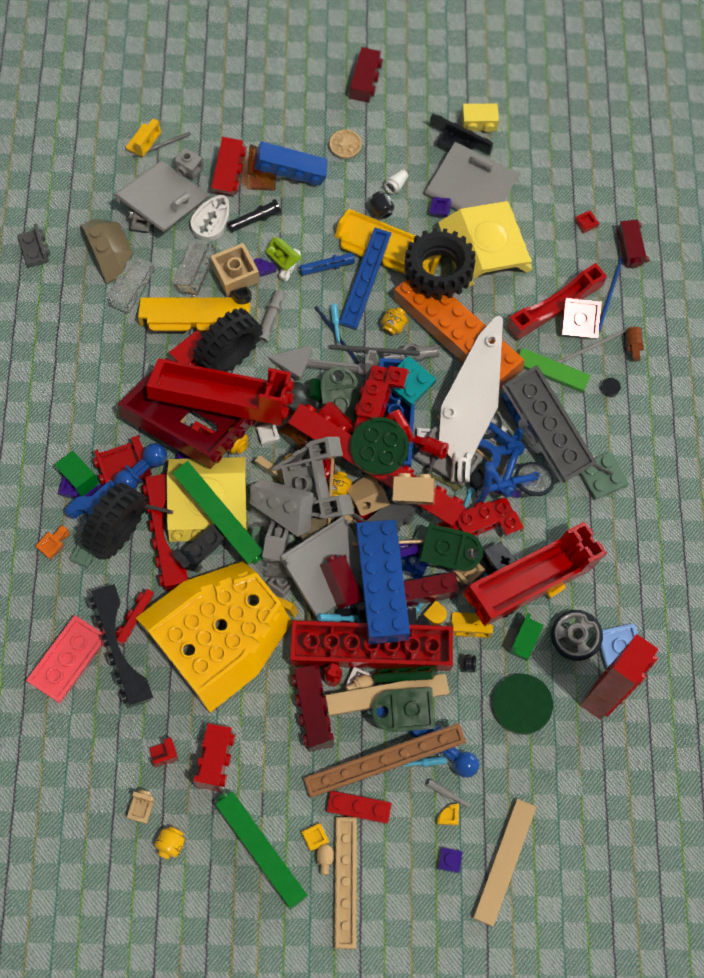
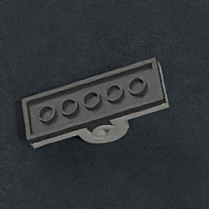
(547, 425)

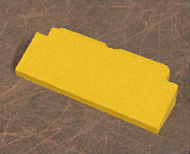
(355, 233)
(184, 313)

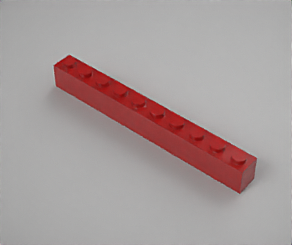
(319, 427)

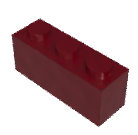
(366, 75)
(431, 589)

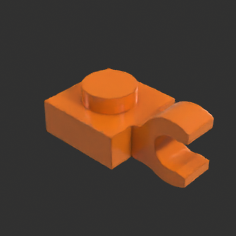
(52, 544)

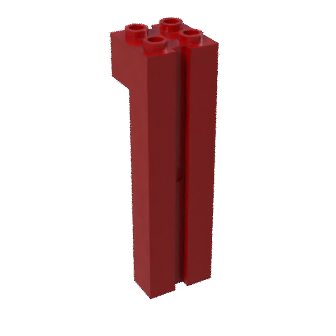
(223, 391)
(535, 574)

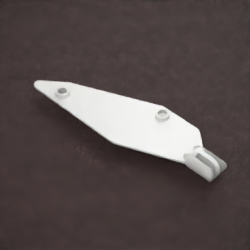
(472, 400)

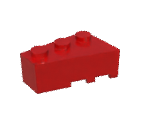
(229, 166)
(214, 758)

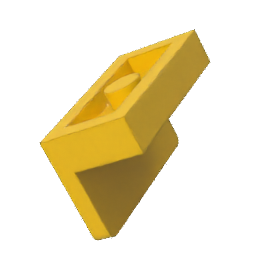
(144, 138)
(470, 626)

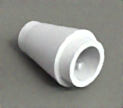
(395, 182)

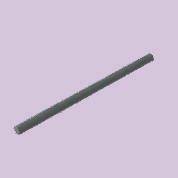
(380, 350)

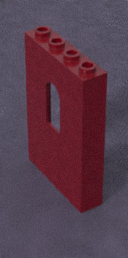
(164, 419)

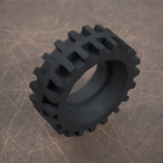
(439, 244)
(228, 341)
(113, 520)

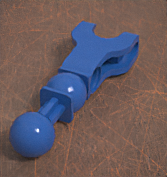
(153, 456)
(465, 763)

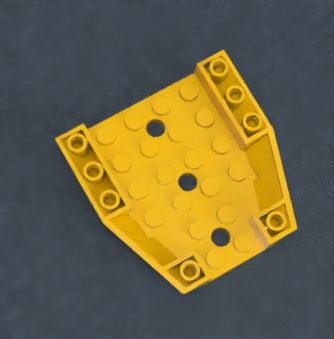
(224, 658)

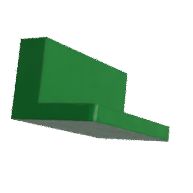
(526, 638)

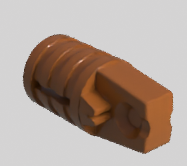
(634, 342)

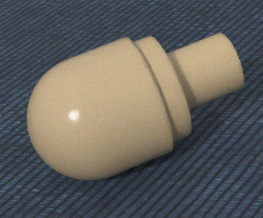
(360, 682)
(325, 857)

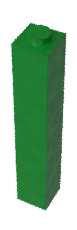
(218, 513)
(261, 850)

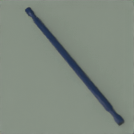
(333, 330)

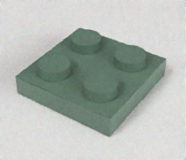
(601, 483)

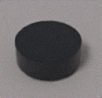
(610, 387)

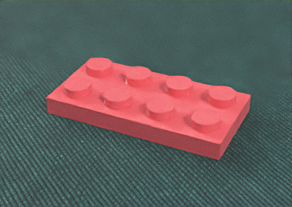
(66, 659)

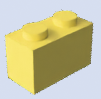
(480, 117)

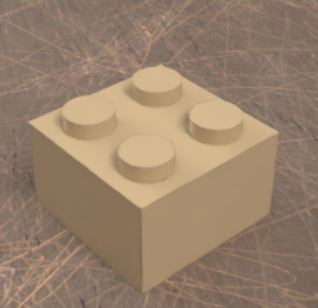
(235, 268)
(414, 489)

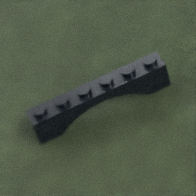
(133, 685)

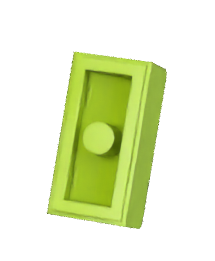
(282, 253)

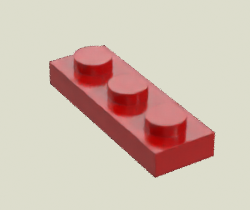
(124, 632)
(359, 807)

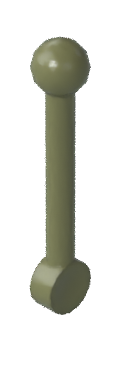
(454, 487)

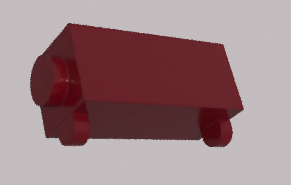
(632, 243)
(341, 581)

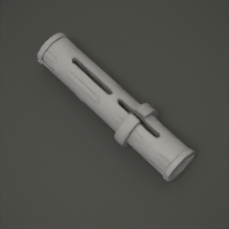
(274, 309)

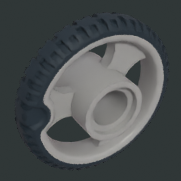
(587, 621)

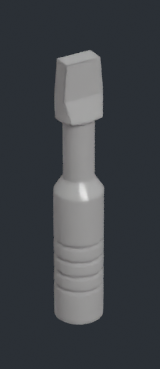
(446, 792)

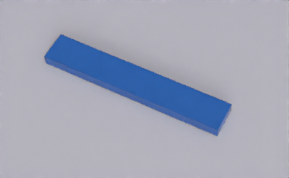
(365, 279)

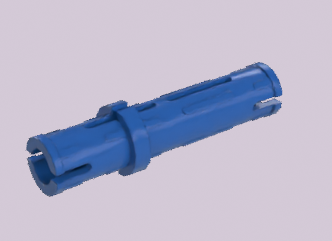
(347, 259)

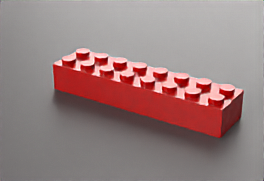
(349, 648)
(621, 677)

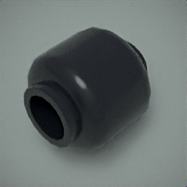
(381, 205)

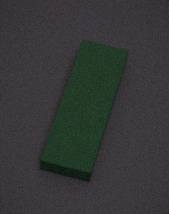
(405, 674)

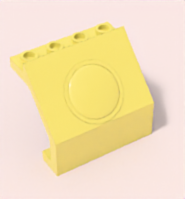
(492, 235)
(227, 482)

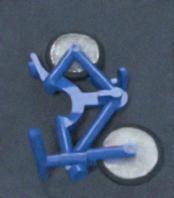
(529, 477)

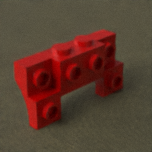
(377, 392)
(486, 517)

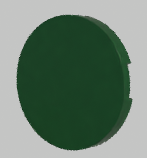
(379, 446)
(522, 704)

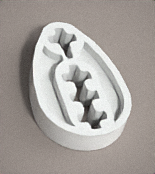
(207, 210)

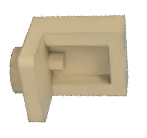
(470, 576)
(141, 807)

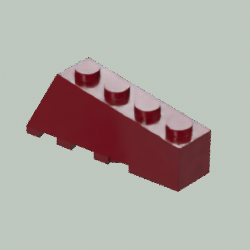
(313, 708)

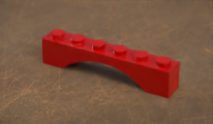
(535, 316)
(172, 571)

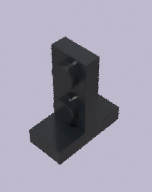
(200, 548)

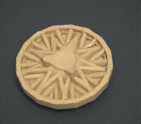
(345, 144)

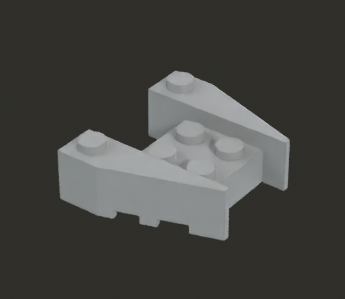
(306, 472)

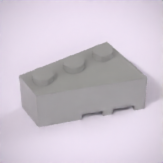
(284, 505)

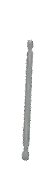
(592, 346)

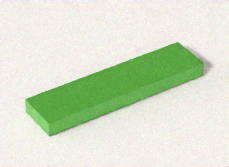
(555, 371)

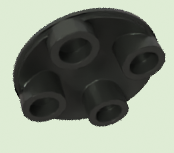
(301, 395)

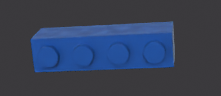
(290, 163)

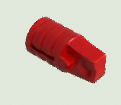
(398, 417)
(432, 446)
(332, 675)

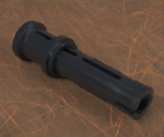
(261, 213)

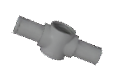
(425, 352)

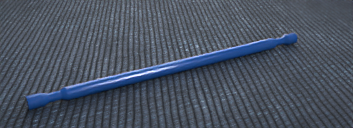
(610, 294)

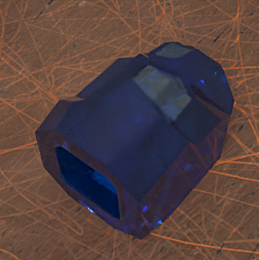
(413, 567)

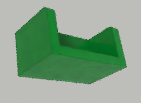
(77, 473)

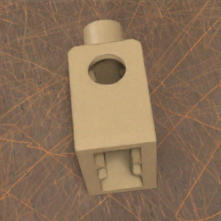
(367, 495)

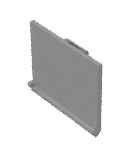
(471, 179)
(161, 195)
(305, 560)

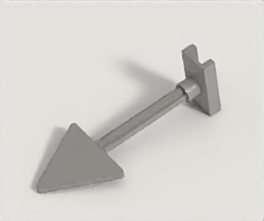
(298, 359)

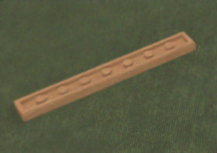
(385, 760)

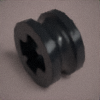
(469, 663)

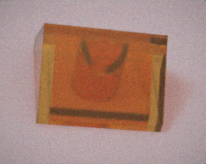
(257, 179)

